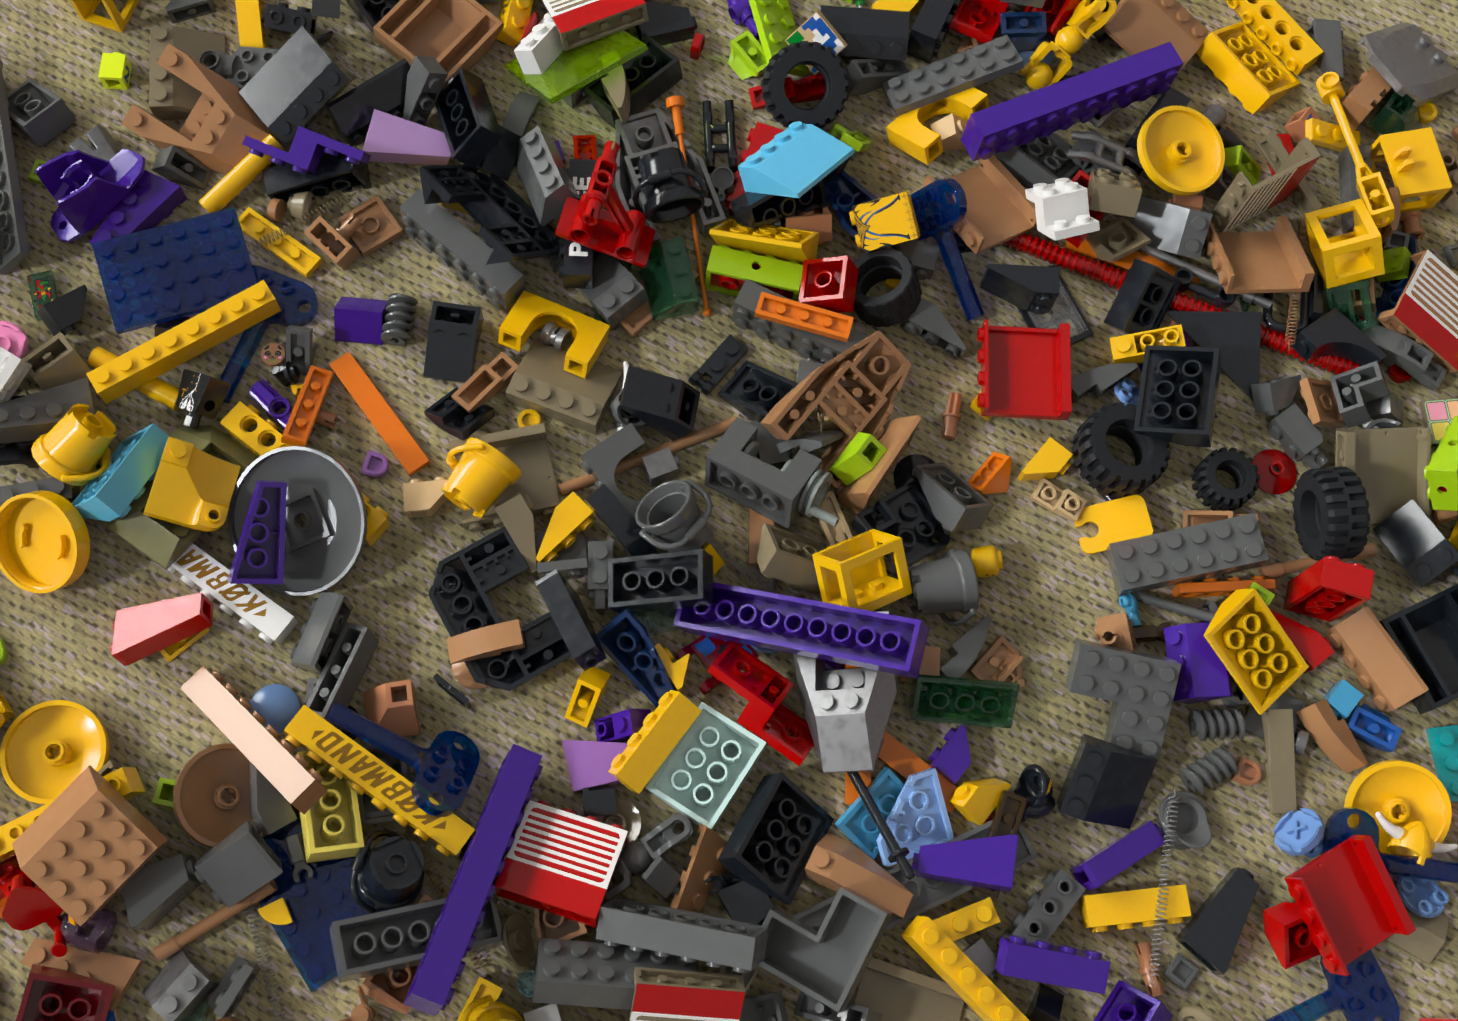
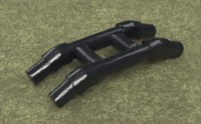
(710, 129)

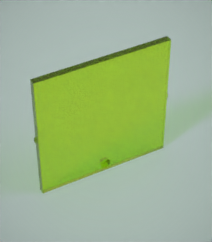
(580, 65)

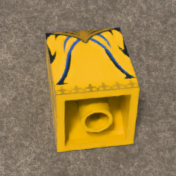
(885, 221)

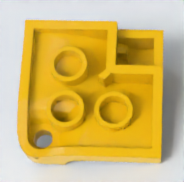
(190, 487)

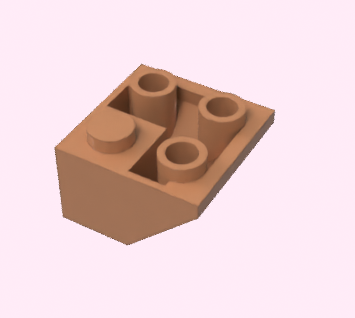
(394, 707)

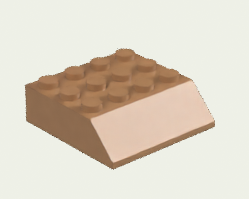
(449, 30)
(86, 846)

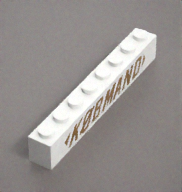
(242, 599)

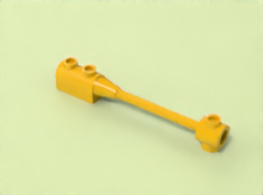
(1368, 184)

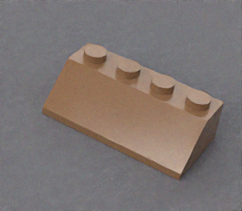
(1376, 660)

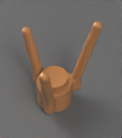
(363, 1011)

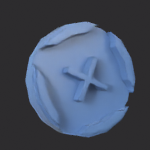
(1300, 833)

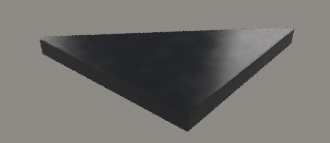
(1235, 335)

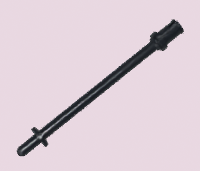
(897, 854)

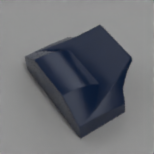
(1024, 28)

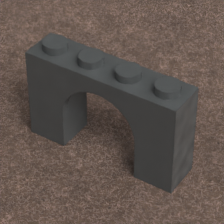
(604, 458)

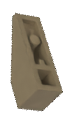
(518, 519)

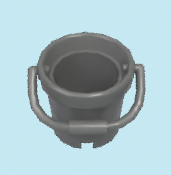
(674, 517)
(945, 587)

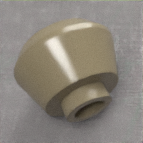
(302, 204)

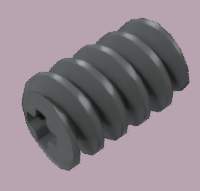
(397, 319)
(1218, 722)
(1208, 769)

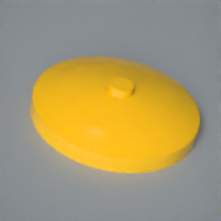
(1181, 150)
(51, 748)
(1402, 795)

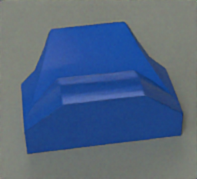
(1373, 728)

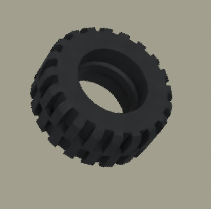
(828, 65)
(1099, 464)
(1331, 513)

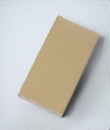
(1059, 501)

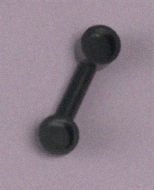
(1220, 299)

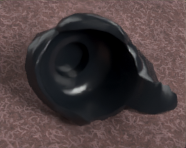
(1038, 788)

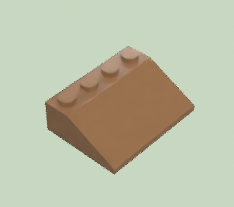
(1150, 23)
(896, 439)

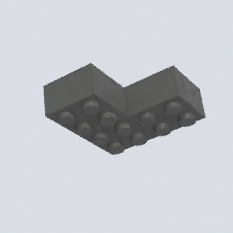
(1138, 686)
(829, 960)

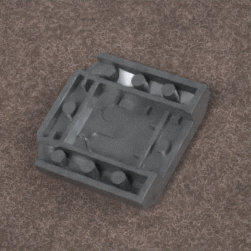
(1410, 63)

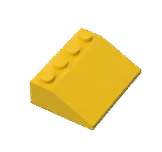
(1246, 67)
(768, 239)
(1254, 648)

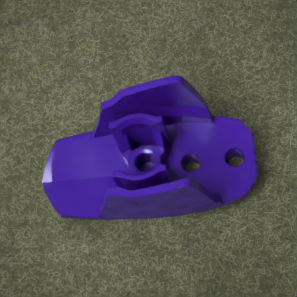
(87, 188)

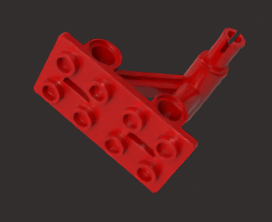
(610, 231)

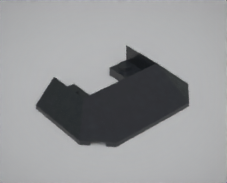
(505, 217)
(463, 606)

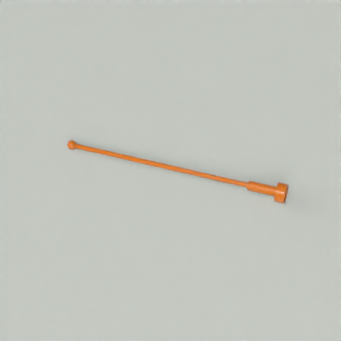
(675, 104)

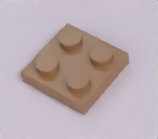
(377, 228)
(1321, 403)

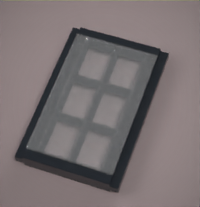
(1063, 311)

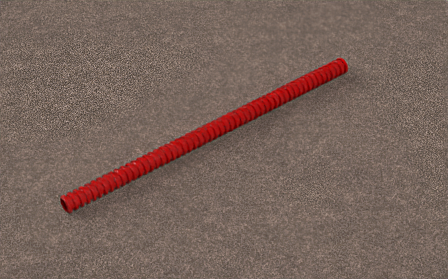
(1115, 278)

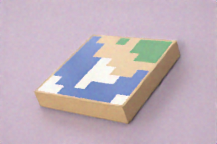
(819, 30)

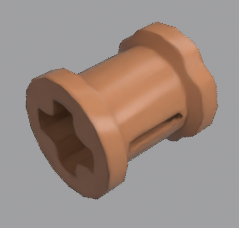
(1412, 224)

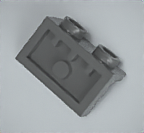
(233, 987)

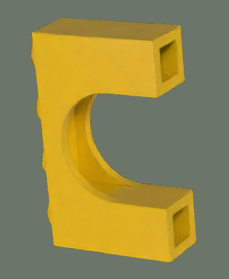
(922, 143)
(533, 312)

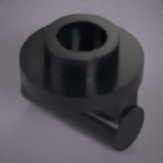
(286, 374)

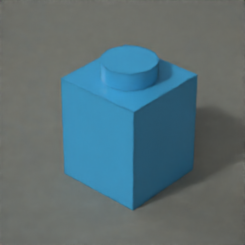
(1343, 698)

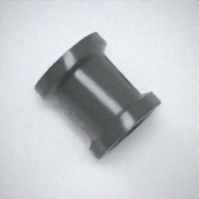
(1234, 702)

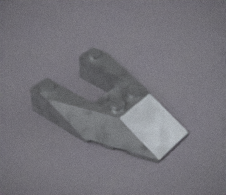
(644, 135)
(845, 712)

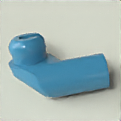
(1130, 604)

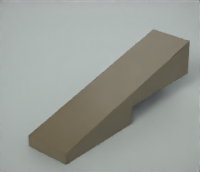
(1280, 763)

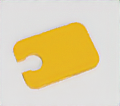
(1116, 521)

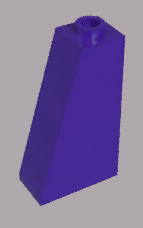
(1118, 856)
(970, 862)

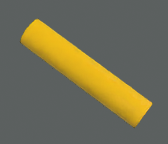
(237, 179)
(155, 389)

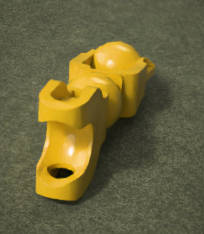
(1083, 23)

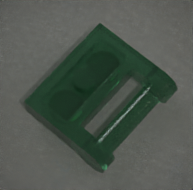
(1343, 299)

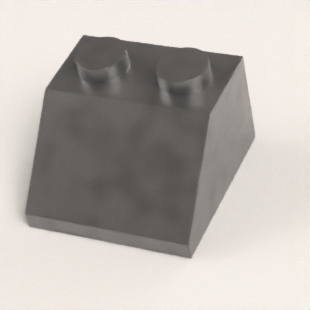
(179, 988)

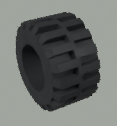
(1238, 467)

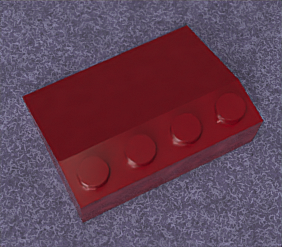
(63, 996)

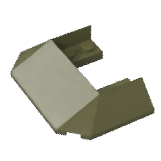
(164, 540)

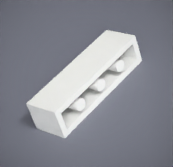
(539, 48)

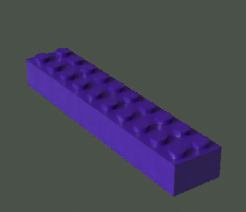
(1071, 101)
(810, 629)
(473, 882)

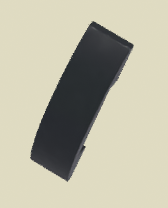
(619, 521)

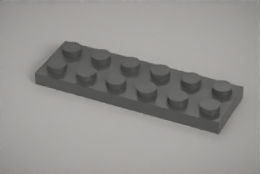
(952, 75)

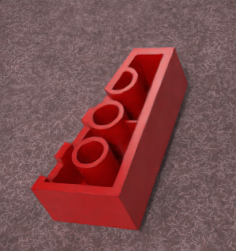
(757, 137)

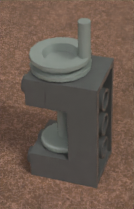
(772, 492)

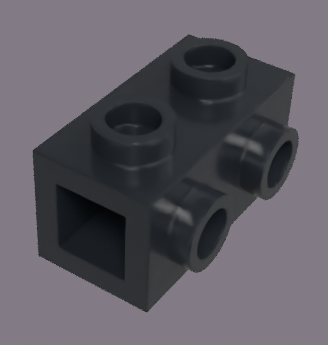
(287, 20)

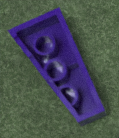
(141, 208)

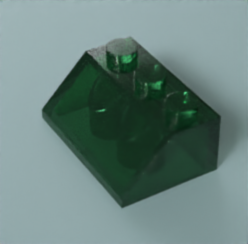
(670, 280)

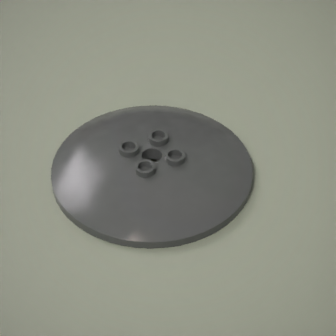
(335, 513)

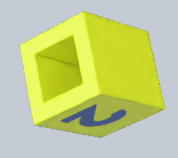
(115, 71)

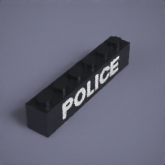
(578, 259)

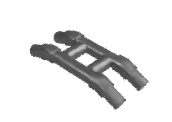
(1096, 157)

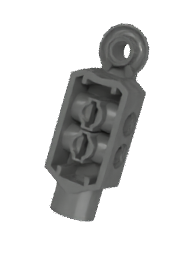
(239, 66)

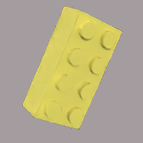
(333, 823)

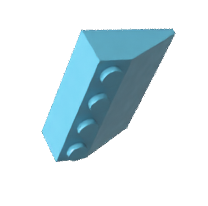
(793, 161)
(130, 468)

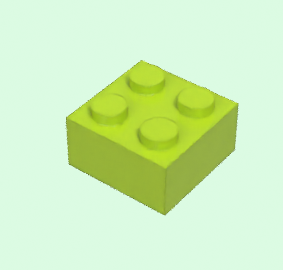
(1395, 264)

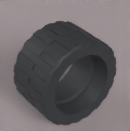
(898, 303)

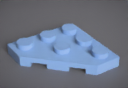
(918, 816)

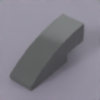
(1100, 379)
(966, 650)

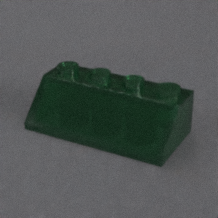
(963, 701)

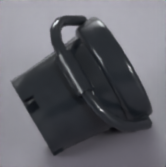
(668, 187)
(387, 874)

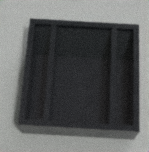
(1430, 643)

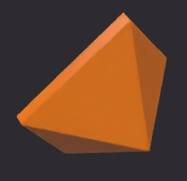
(993, 475)

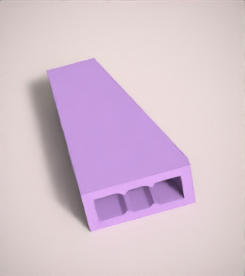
(404, 141)

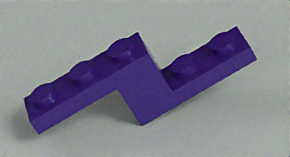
(306, 151)

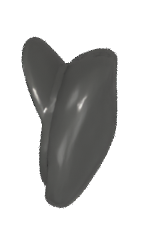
(1191, 823)

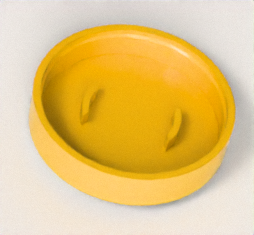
(42, 541)

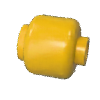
(986, 561)

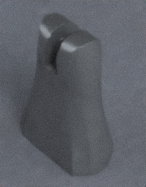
(101, 143)

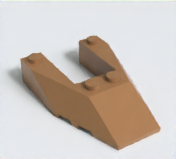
(215, 124)
(850, 389)

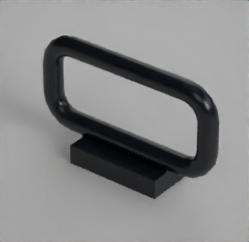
(1310, 308)

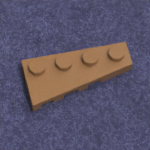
(703, 865)
(102, 966)

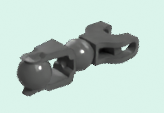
(639, 855)

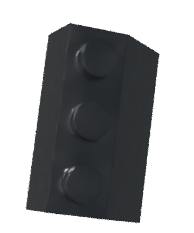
(1142, 299)

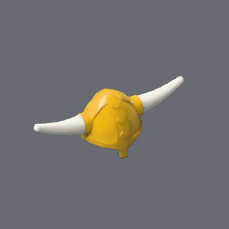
(1412, 840)

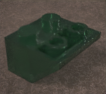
(1396, 115)

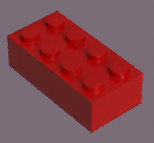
(1329, 589)

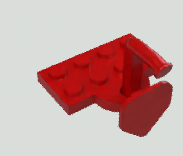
(29, 905)

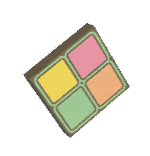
(1437, 415)

